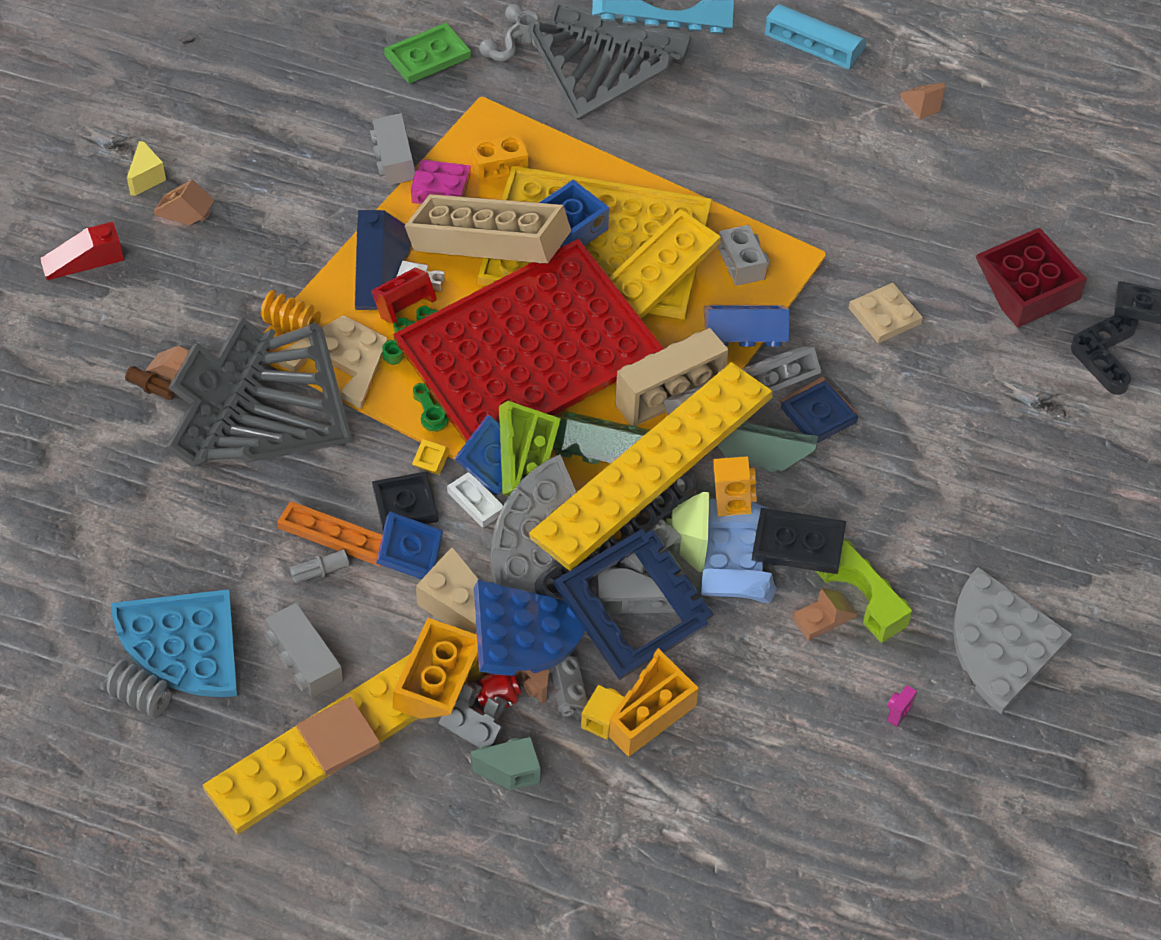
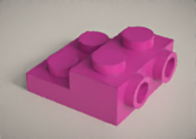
(439, 179)

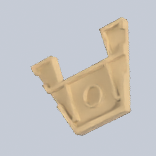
(351, 350)

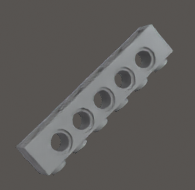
(773, 373)

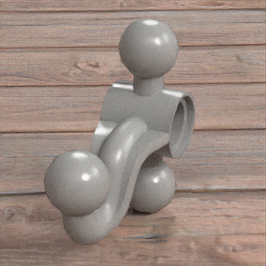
(518, 32)

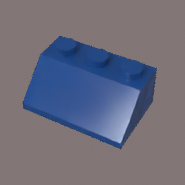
(748, 323)

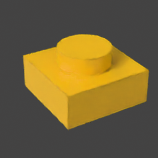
(431, 457)

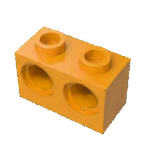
(497, 156)
(734, 486)

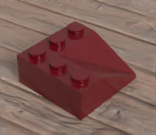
(1031, 277)

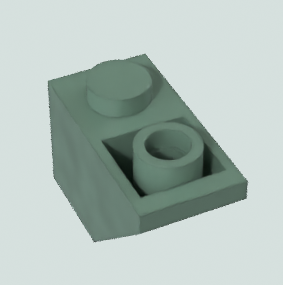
(508, 764)

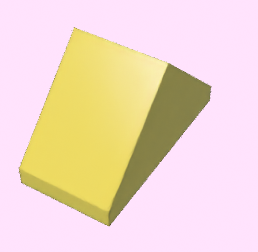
(145, 170)

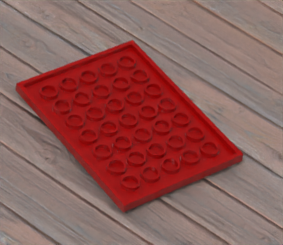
(528, 340)

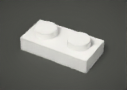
(475, 499)

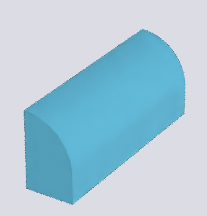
(814, 36)

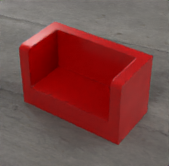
(403, 292)

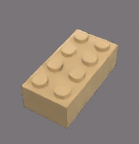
(667, 373)

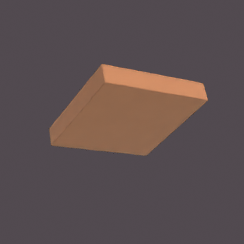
(338, 736)

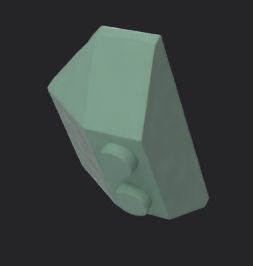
(768, 446)

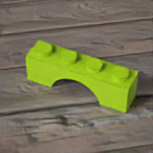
(885, 611)

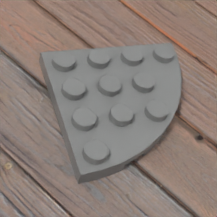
(514, 556)
(1002, 639)

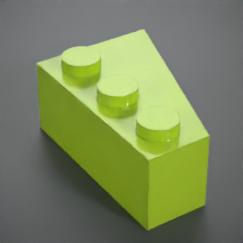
(525, 442)

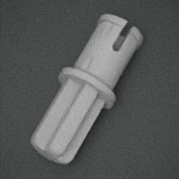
(319, 566)

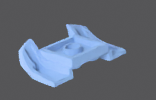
(729, 557)

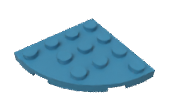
(182, 640)

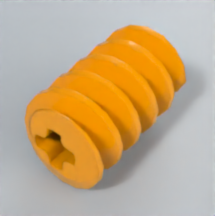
(286, 314)

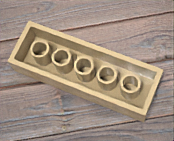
(488, 228)

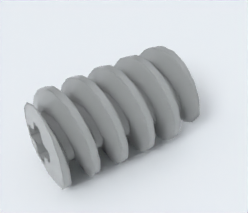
(137, 689)

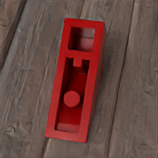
(85, 251)

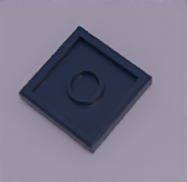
(819, 411)

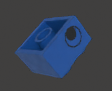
(584, 211)

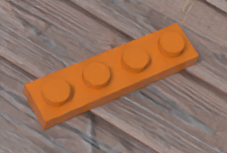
(330, 532)

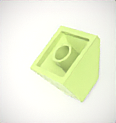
(691, 522)

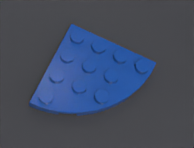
(522, 629)

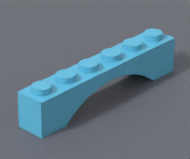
(706, 14)

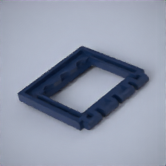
(601, 627)

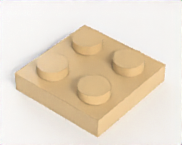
(885, 312)

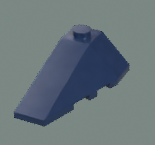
(379, 253)

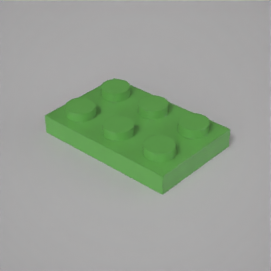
(427, 53)

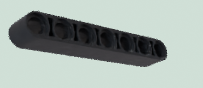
(651, 514)

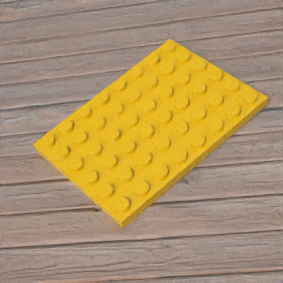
(633, 219)

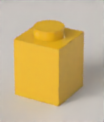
(599, 710)

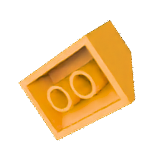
(435, 671)

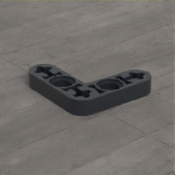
(1098, 350)

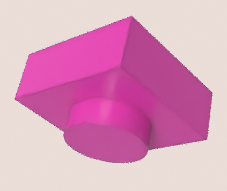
(900, 705)

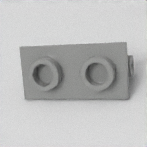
(568, 679)

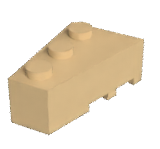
(449, 592)

